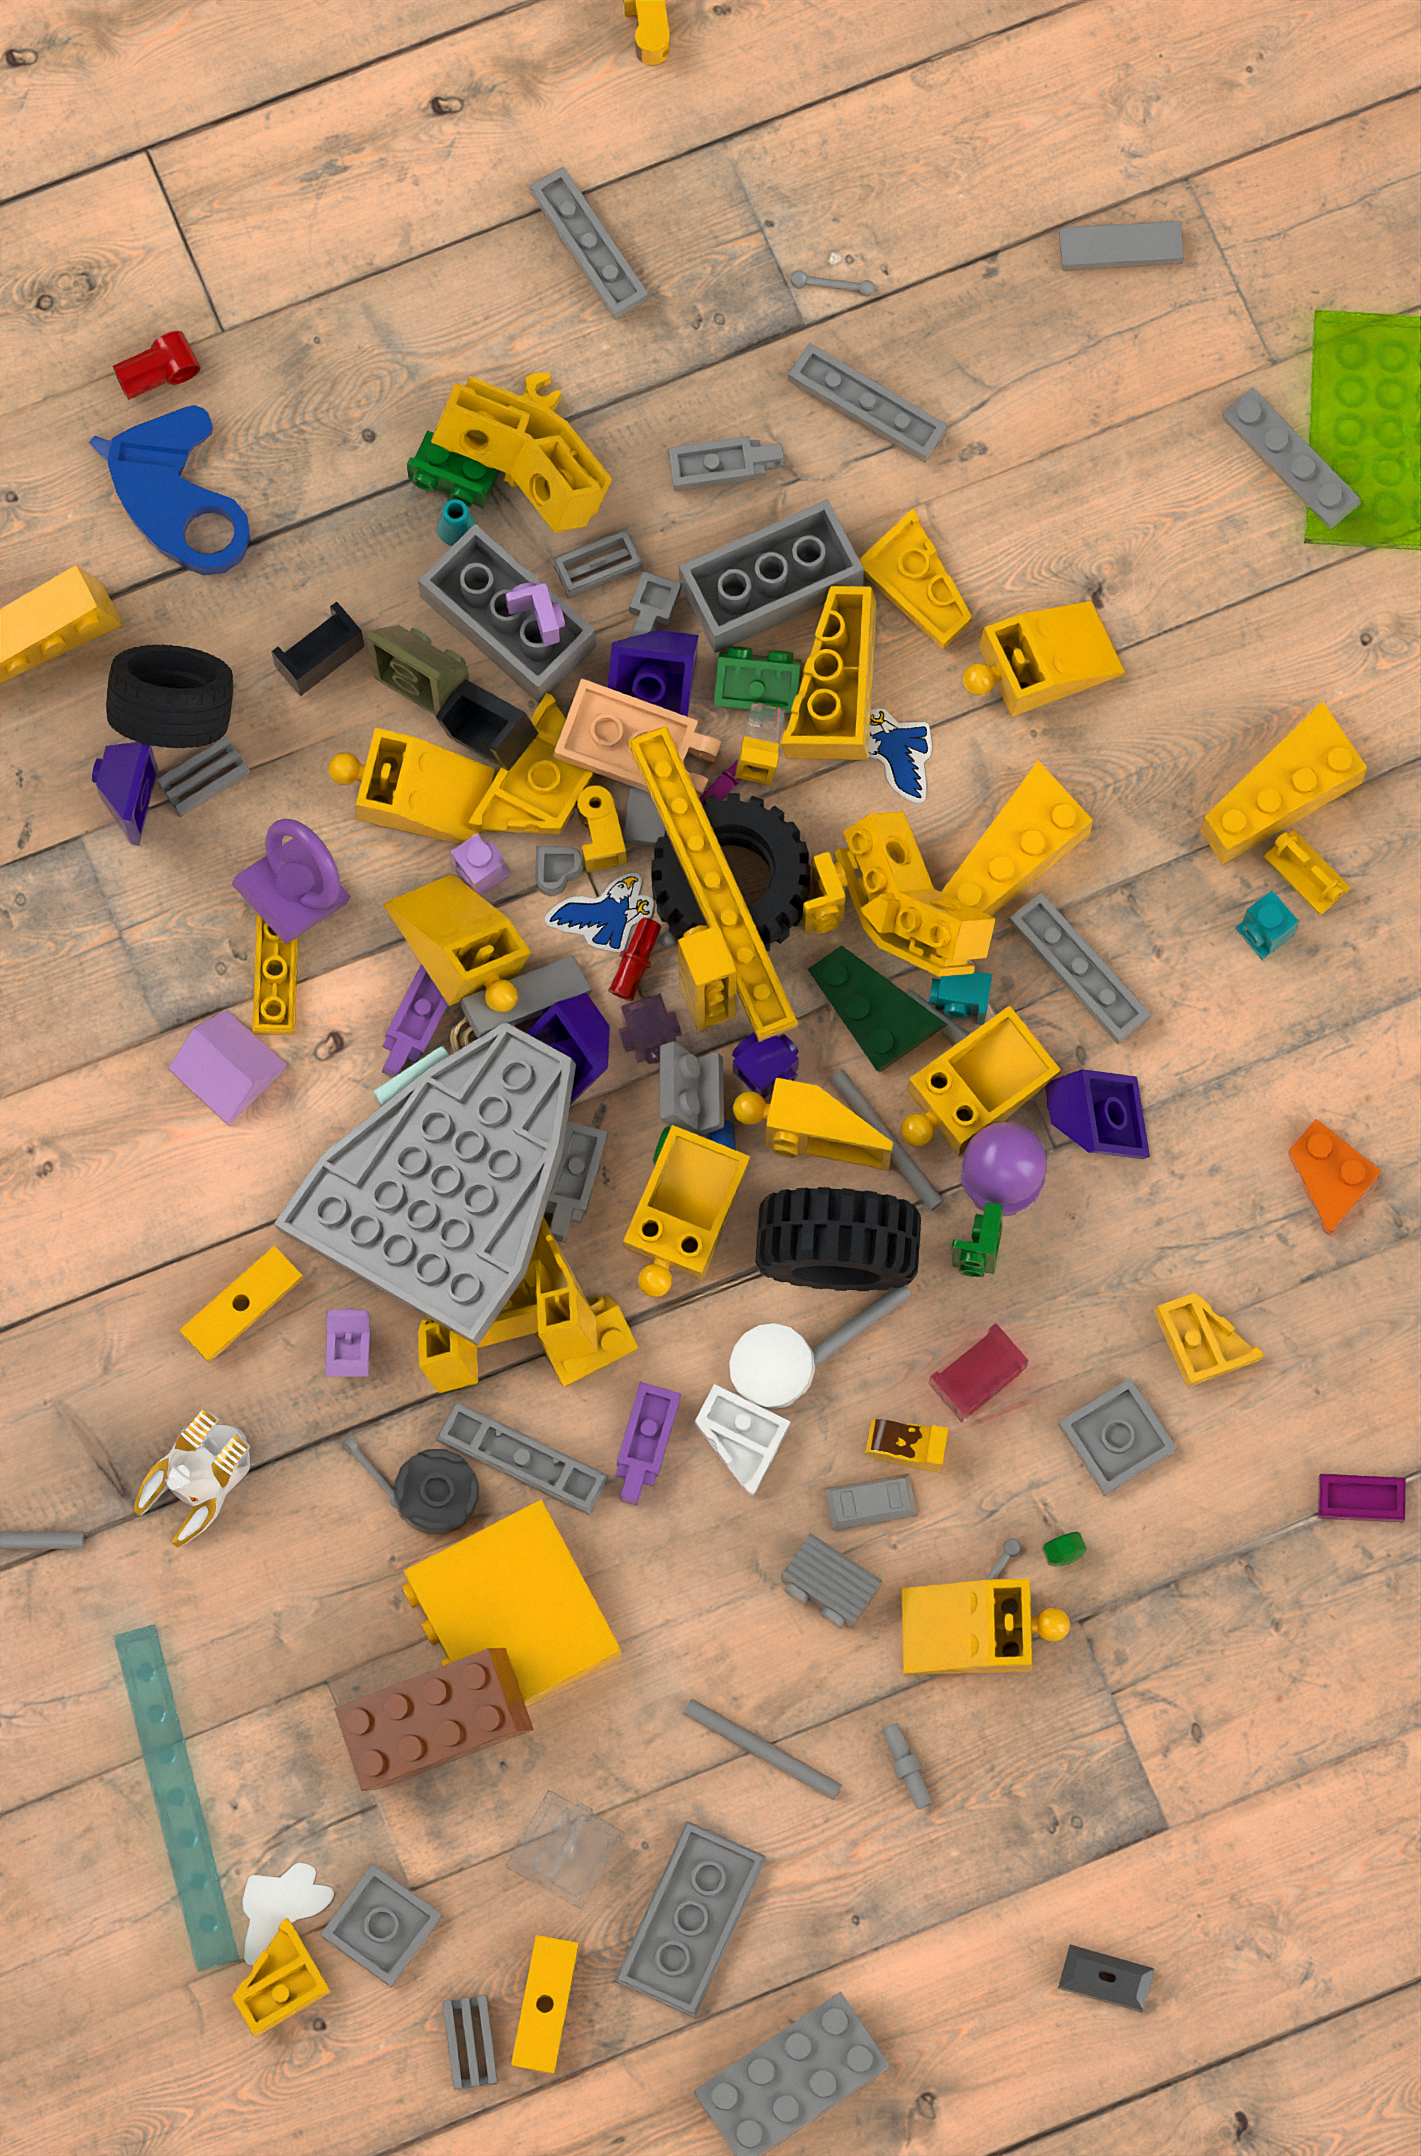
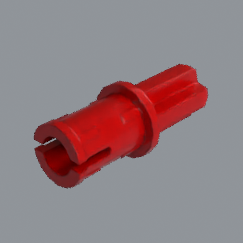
(635, 960)

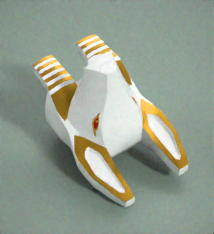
(198, 1471)

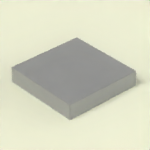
(1117, 1436)
(381, 1925)

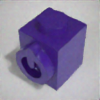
(762, 1062)

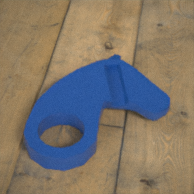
(160, 503)

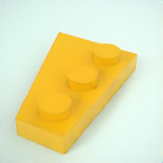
(914, 580)

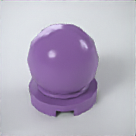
(1004, 1167)

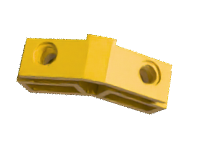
(529, 445)
(902, 906)

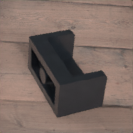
(320, 651)
(487, 724)

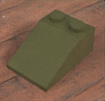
(415, 667)

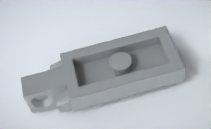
(722, 462)
(575, 1177)

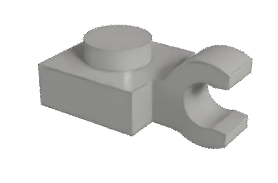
(653, 602)

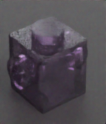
(647, 1028)

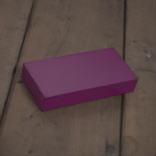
(1361, 1498)

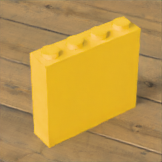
(517, 1593)

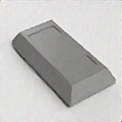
(871, 1502)

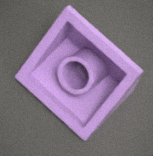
(226, 1065)

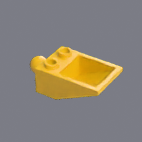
(1051, 653)
(426, 794)
(461, 941)
(984, 1074)
(813, 1124)
(687, 1199)
(964, 1629)

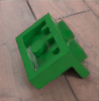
(451, 473)
(756, 678)
(980, 1255)

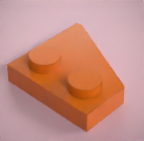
(1331, 1173)

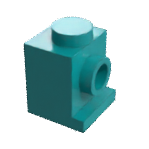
(1267, 925)
(962, 995)

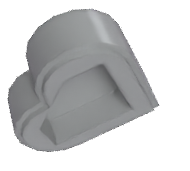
(556, 867)

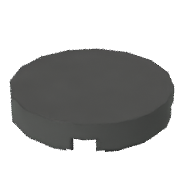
(436, 1491)

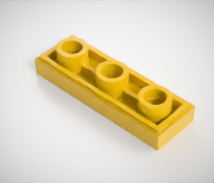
(274, 995)
(260, 1285)
(551, 1978)

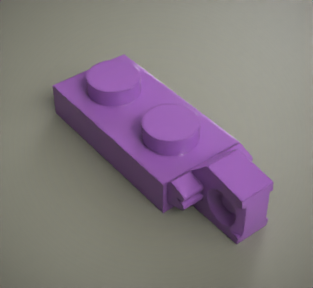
(413, 1023)
(646, 1439)

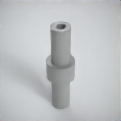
(907, 1766)

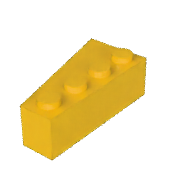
(836, 691)
(1288, 784)
(1021, 843)

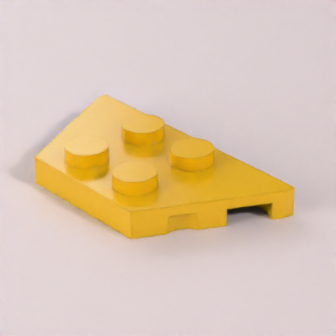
(538, 789)

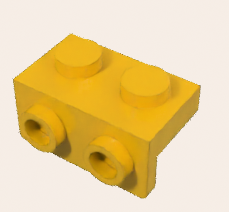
(829, 908)
(613, 1342)

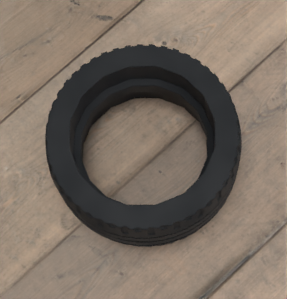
(169, 696)

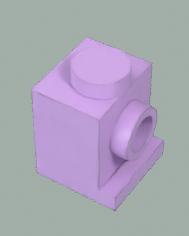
(479, 864)

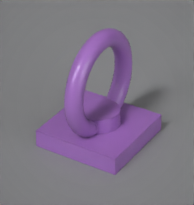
(294, 882)

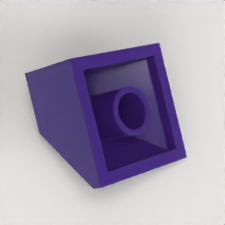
(656, 668)
(126, 785)
(579, 1032)
(1099, 1112)

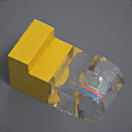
(760, 743)

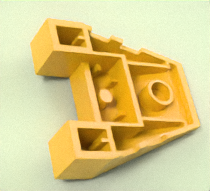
(543, 1303)

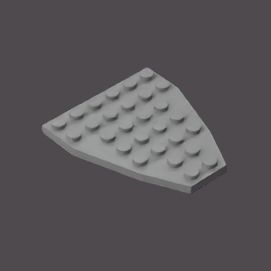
(445, 1181)

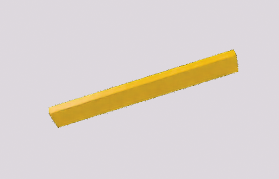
(712, 881)

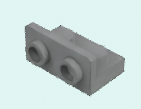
(691, 1089)

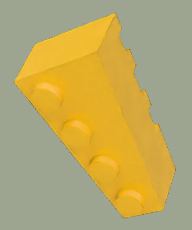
(54, 621)

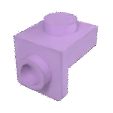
(548, 615)
(348, 1343)

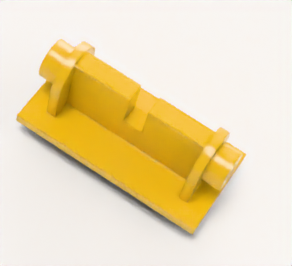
(1306, 871)

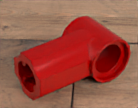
(166, 361)

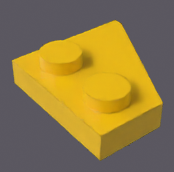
(1202, 1341)
(280, 1982)

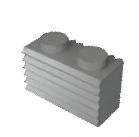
(830, 1582)

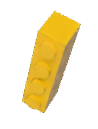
(707, 976)

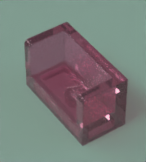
(979, 1373)

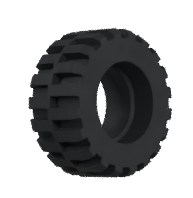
(757, 830)
(838, 1239)

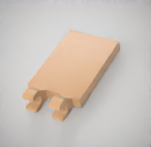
(605, 720)

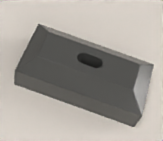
(1082, 1972)

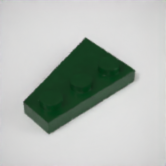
(874, 1009)

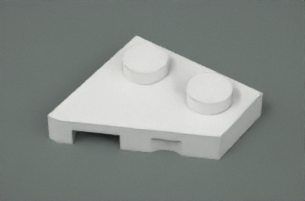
(741, 1435)

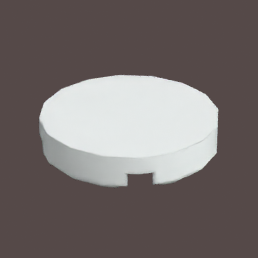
(772, 1366)

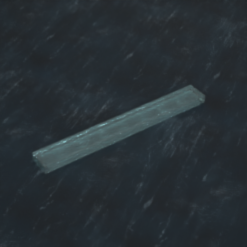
(176, 1798)

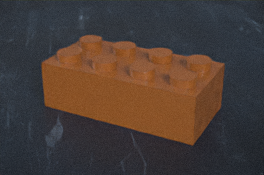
(433, 1719)

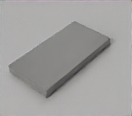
(690, 1919)

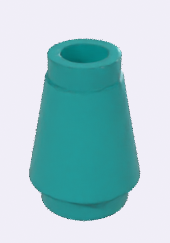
(454, 521)

